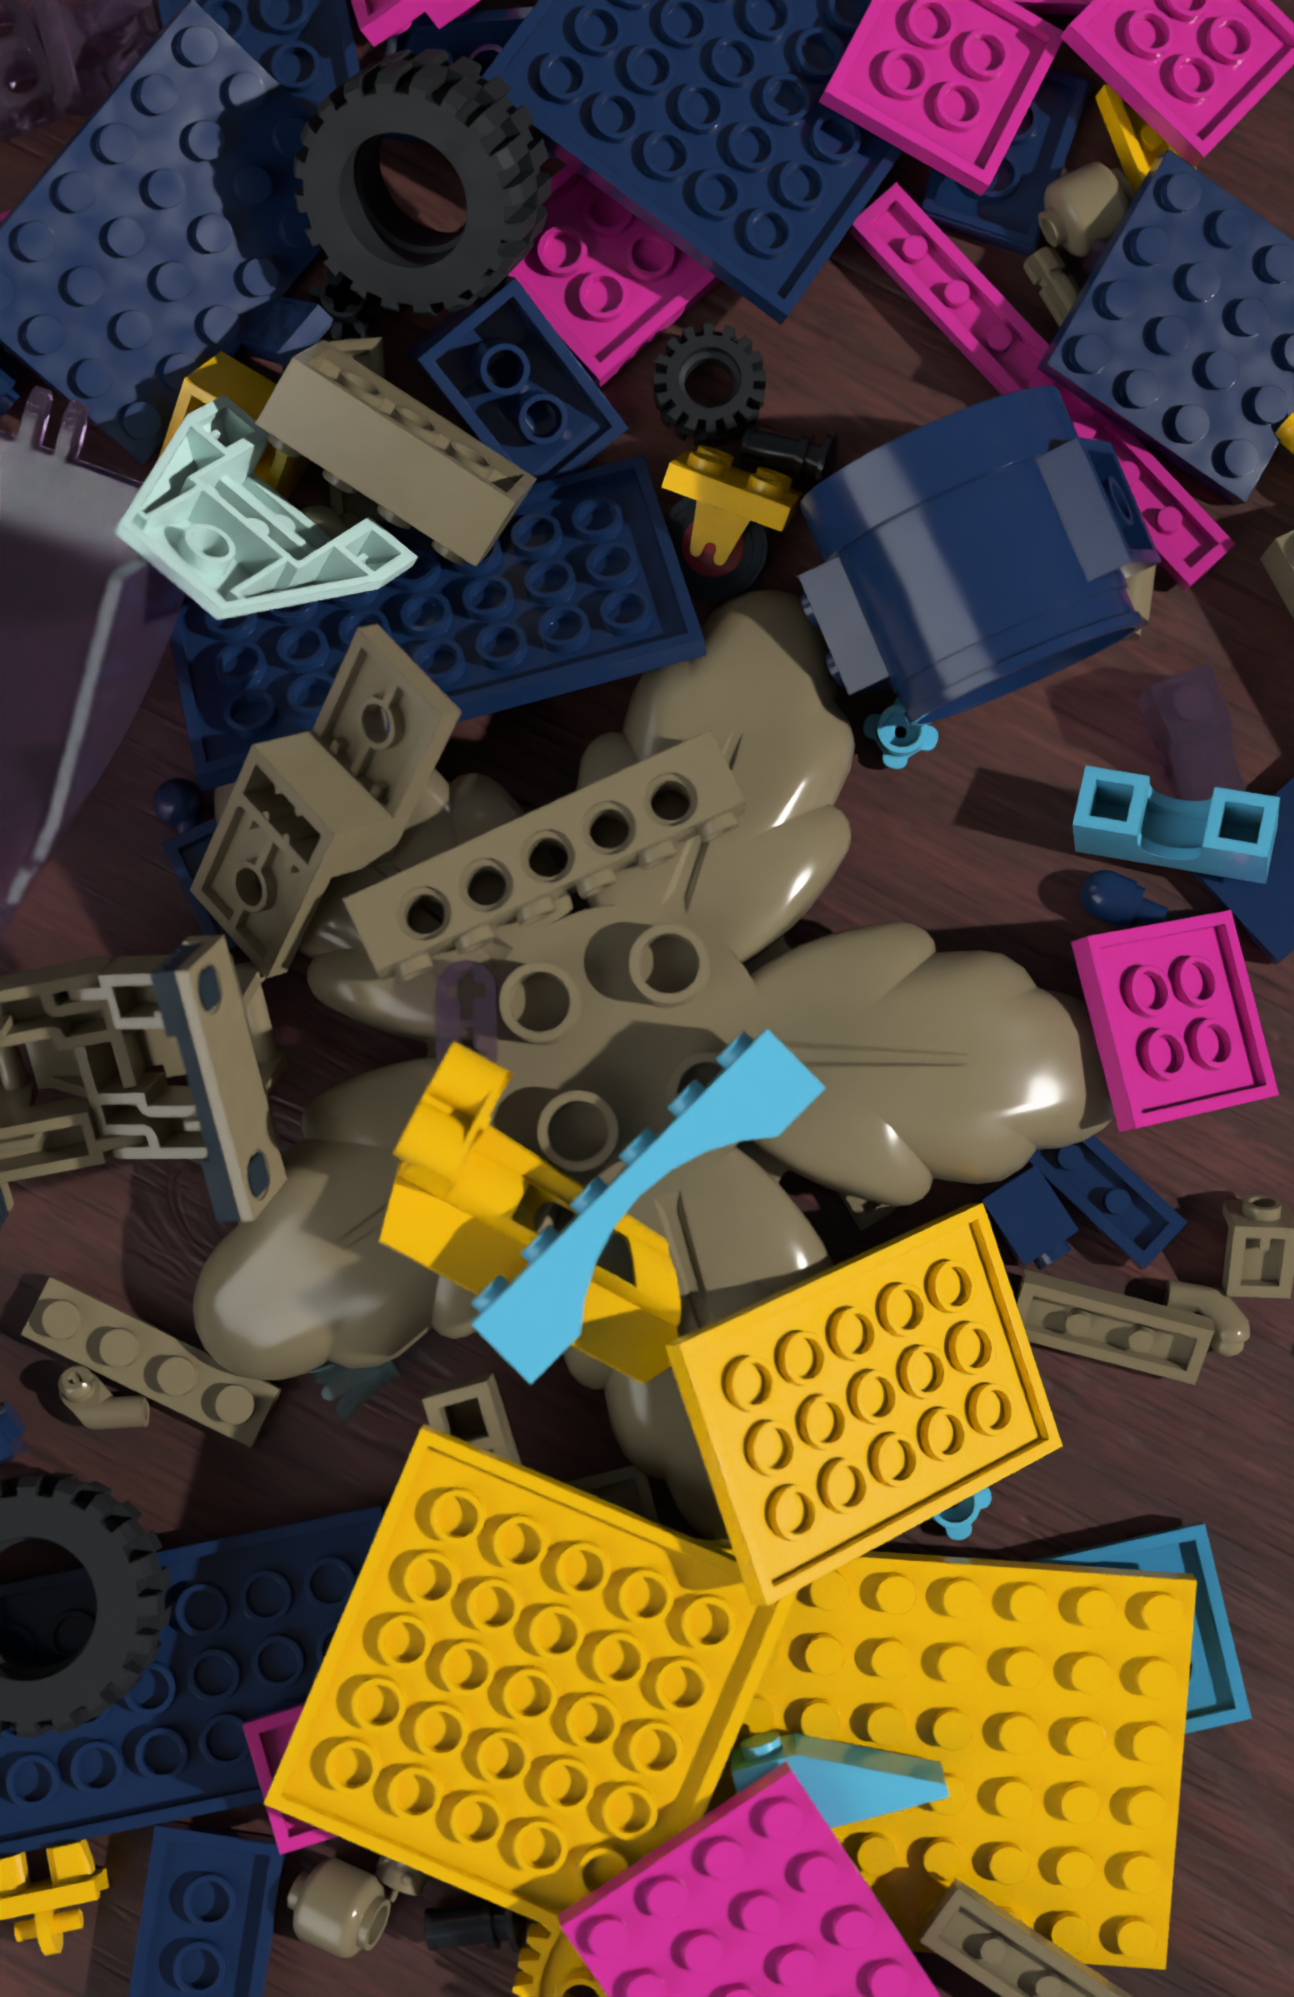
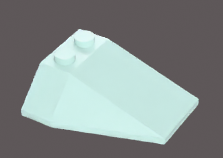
(235, 537)

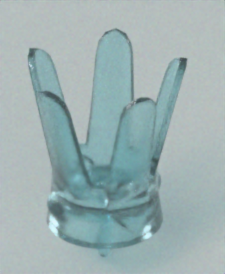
(359, 1382)

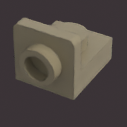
(1258, 1247)

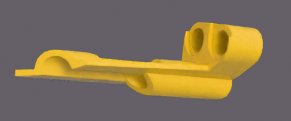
(469, 1210)

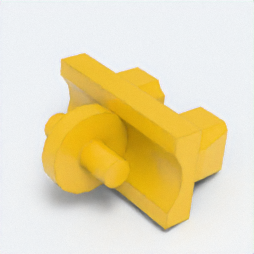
(71, 1883)

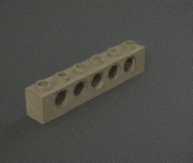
(690, 768)

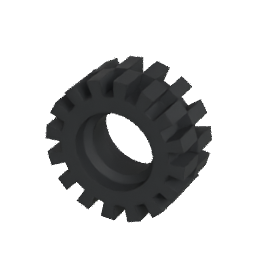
(701, 349)

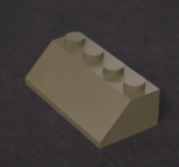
(394, 452)

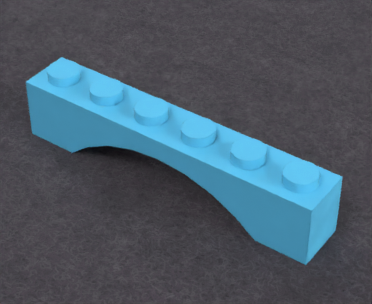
(543, 1304)

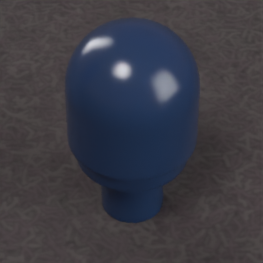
(1118, 900)

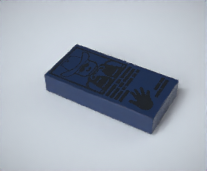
(286, 330)

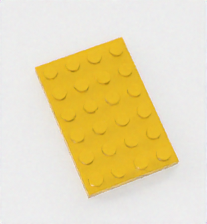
(863, 1401)

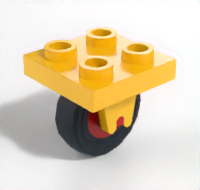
(725, 520)

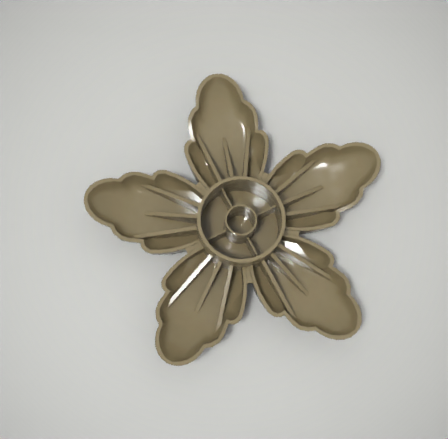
(624, 1002)

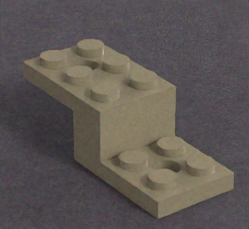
(324, 800)

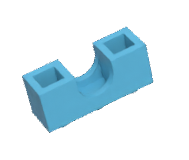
(1131, 821)

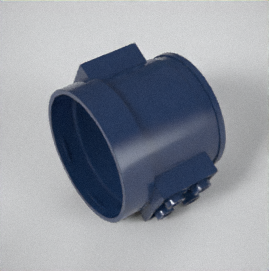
(974, 556)

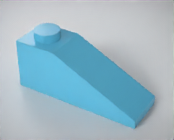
(841, 1777)

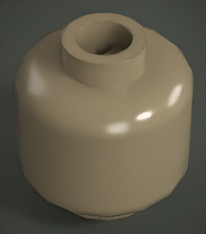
(1084, 207)
(338, 1908)

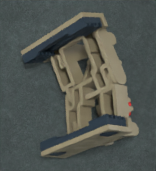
(95, 1032)

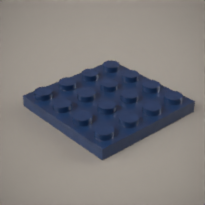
(1187, 329)

